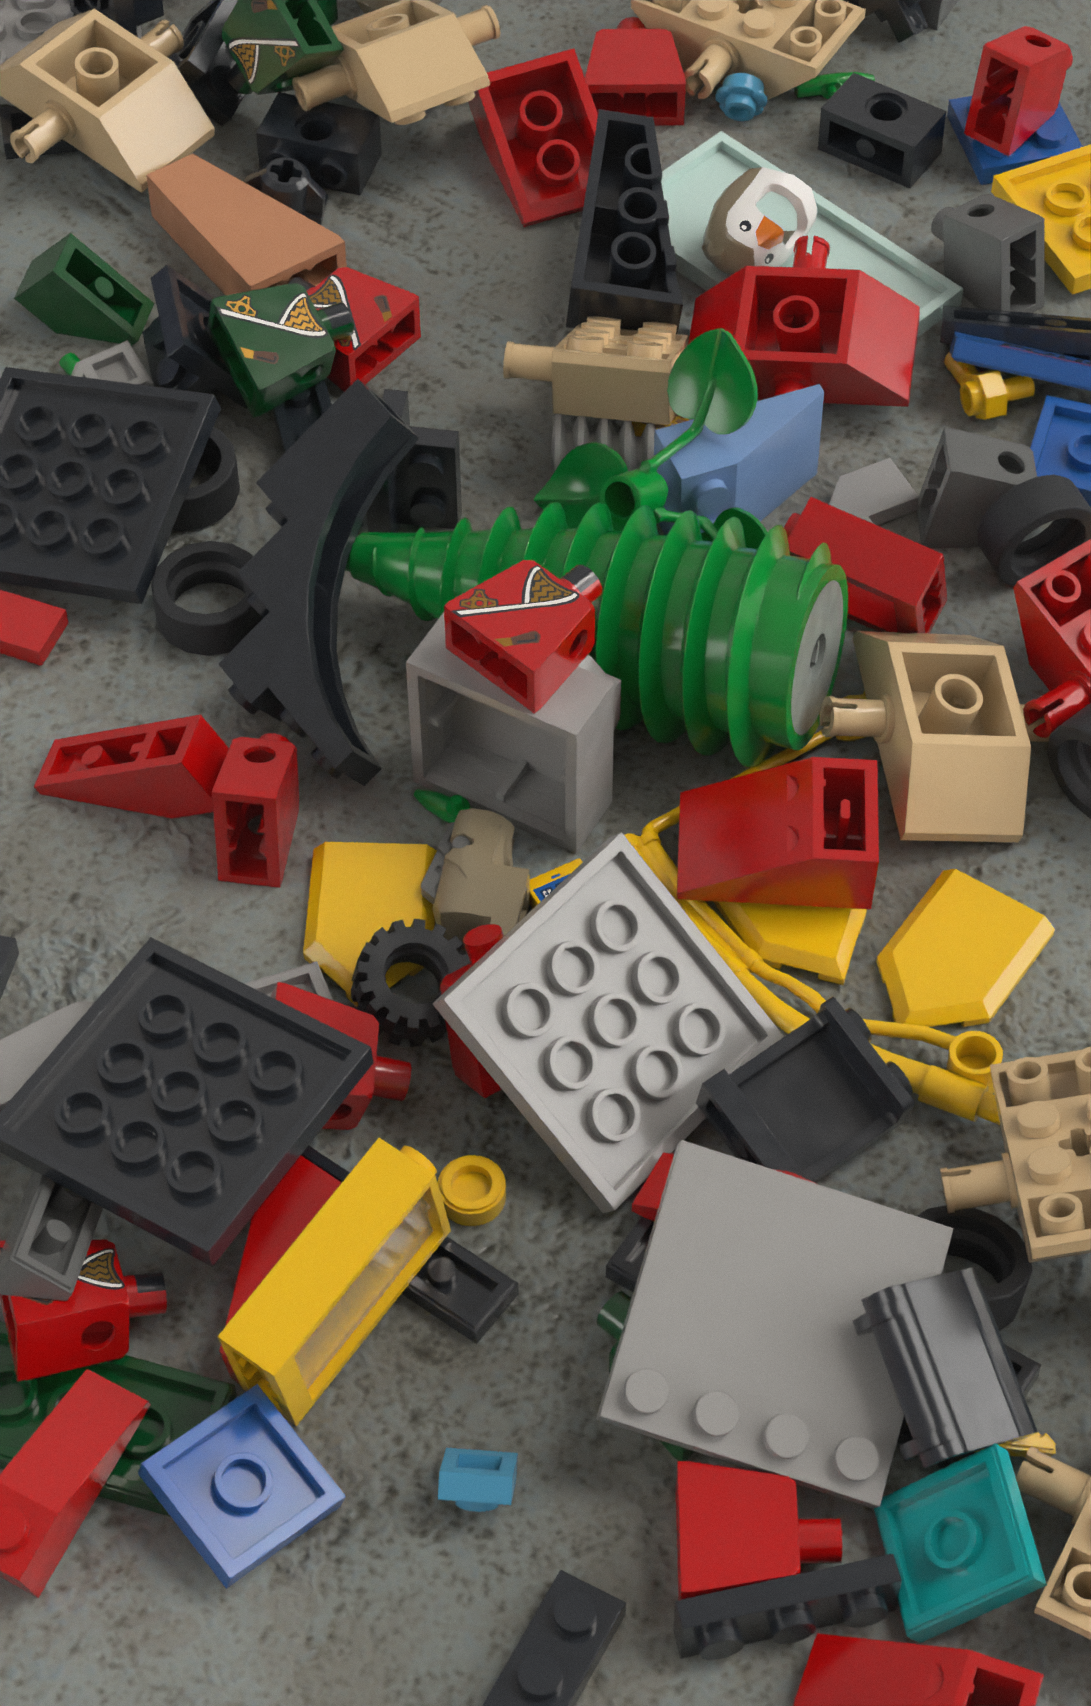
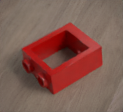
(889, 577)

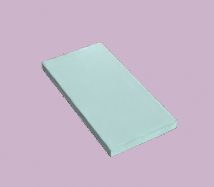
(704, 173)

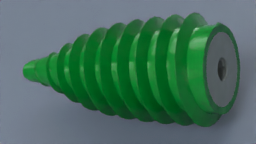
(693, 628)

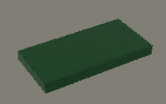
(176, 1399)

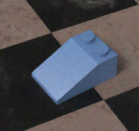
(748, 467)

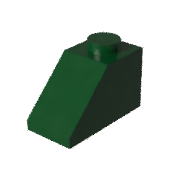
(83, 295)

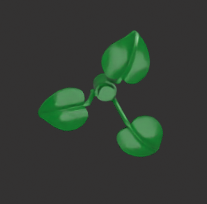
(705, 384)

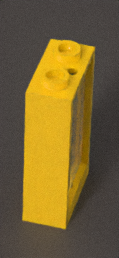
(338, 1279)

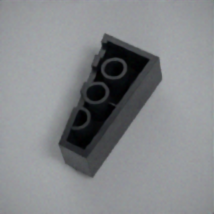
(624, 237)

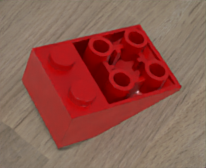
(783, 836)
(910, 1674)

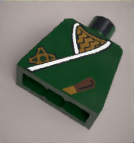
(277, 43)
(276, 342)

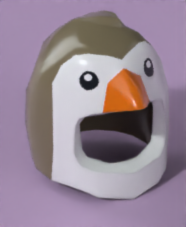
(742, 235)

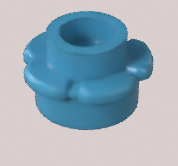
(741, 96)

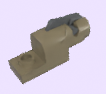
(475, 876)

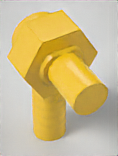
(986, 392)

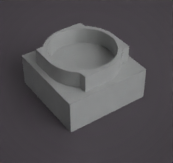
(536, 769)

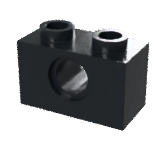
(881, 130)
(331, 140)

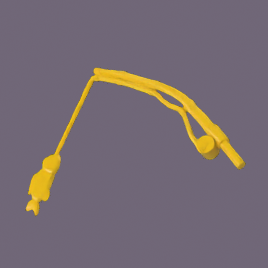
(960, 1089)

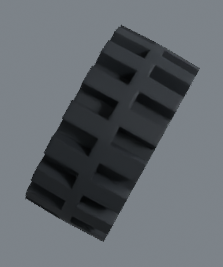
(404, 945)

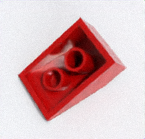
(539, 134)

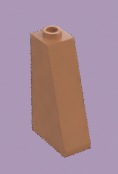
(237, 231)

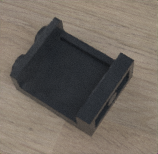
(809, 1097)

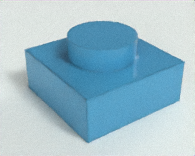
(477, 1478)

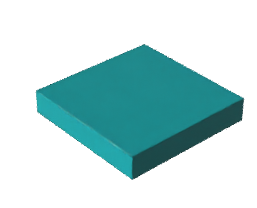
(959, 1543)

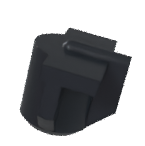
(291, 185)

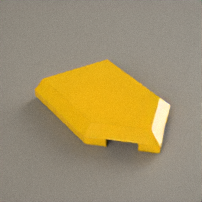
(357, 893)
(798, 935)
(960, 953)

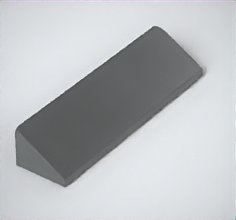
(47, 1241)

